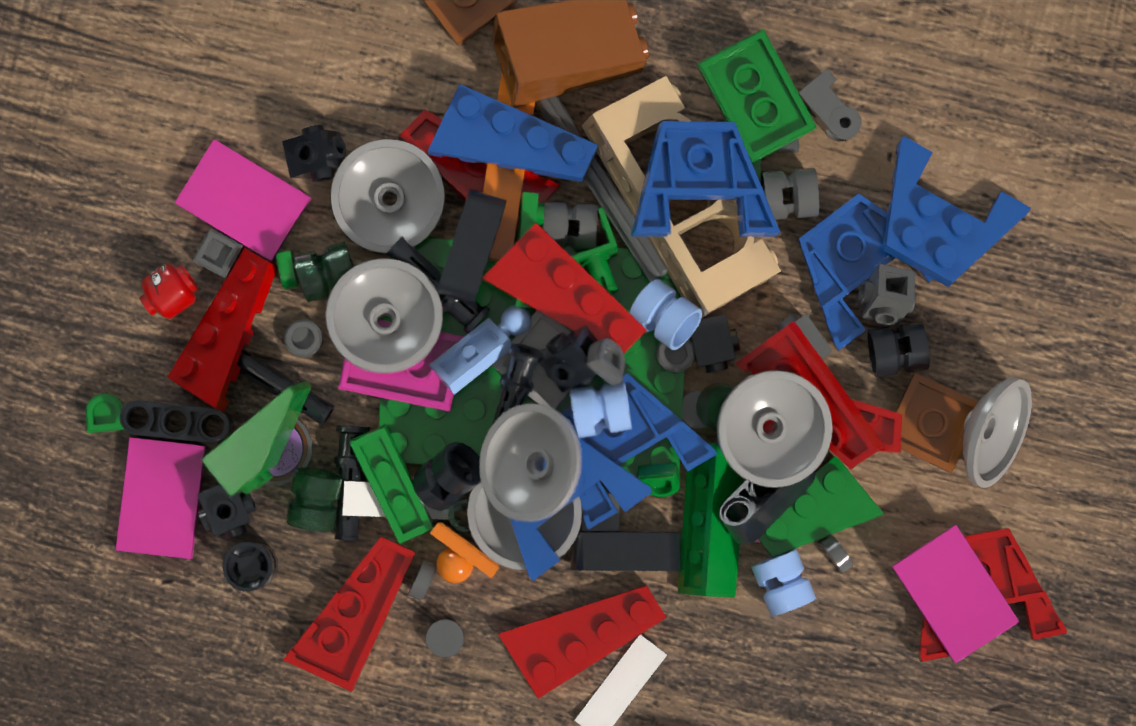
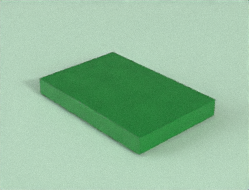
(757, 95)

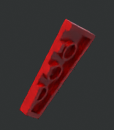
(464, 175)
(793, 353)
(571, 641)

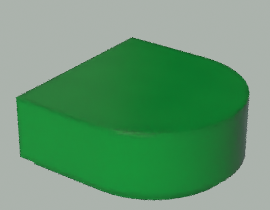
(287, 270)
(103, 414)
(662, 478)

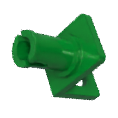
(596, 259)

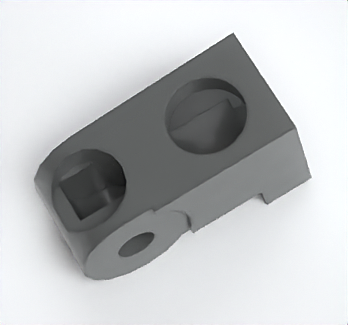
(828, 111)

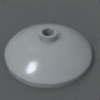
(383, 169)
(381, 290)
(996, 431)
(799, 432)
(515, 458)
(496, 535)

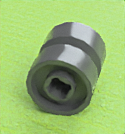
(803, 192)
(556, 224)

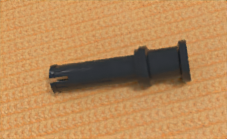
(465, 312)
(518, 378)
(347, 528)

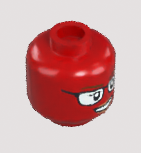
(168, 291)

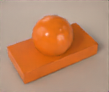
(457, 560)

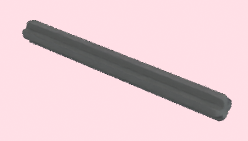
(608, 196)

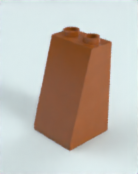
(566, 47)

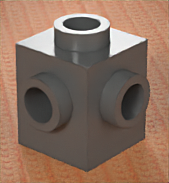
(888, 295)

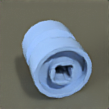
(669, 317)
(600, 409)
(783, 582)

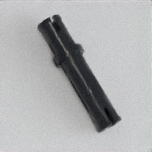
(276, 382)

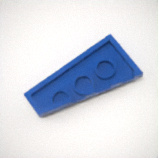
(504, 136)

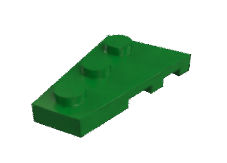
(826, 507)

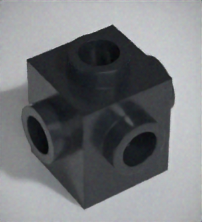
(314, 153)
(567, 359)
(213, 516)

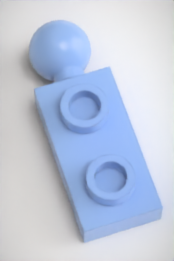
(480, 348)

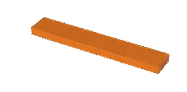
(505, 185)

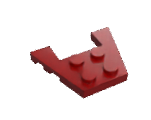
(1016, 582)

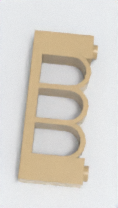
(725, 281)

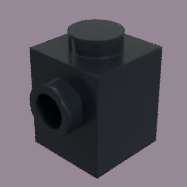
(714, 344)

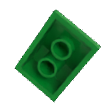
(256, 447)

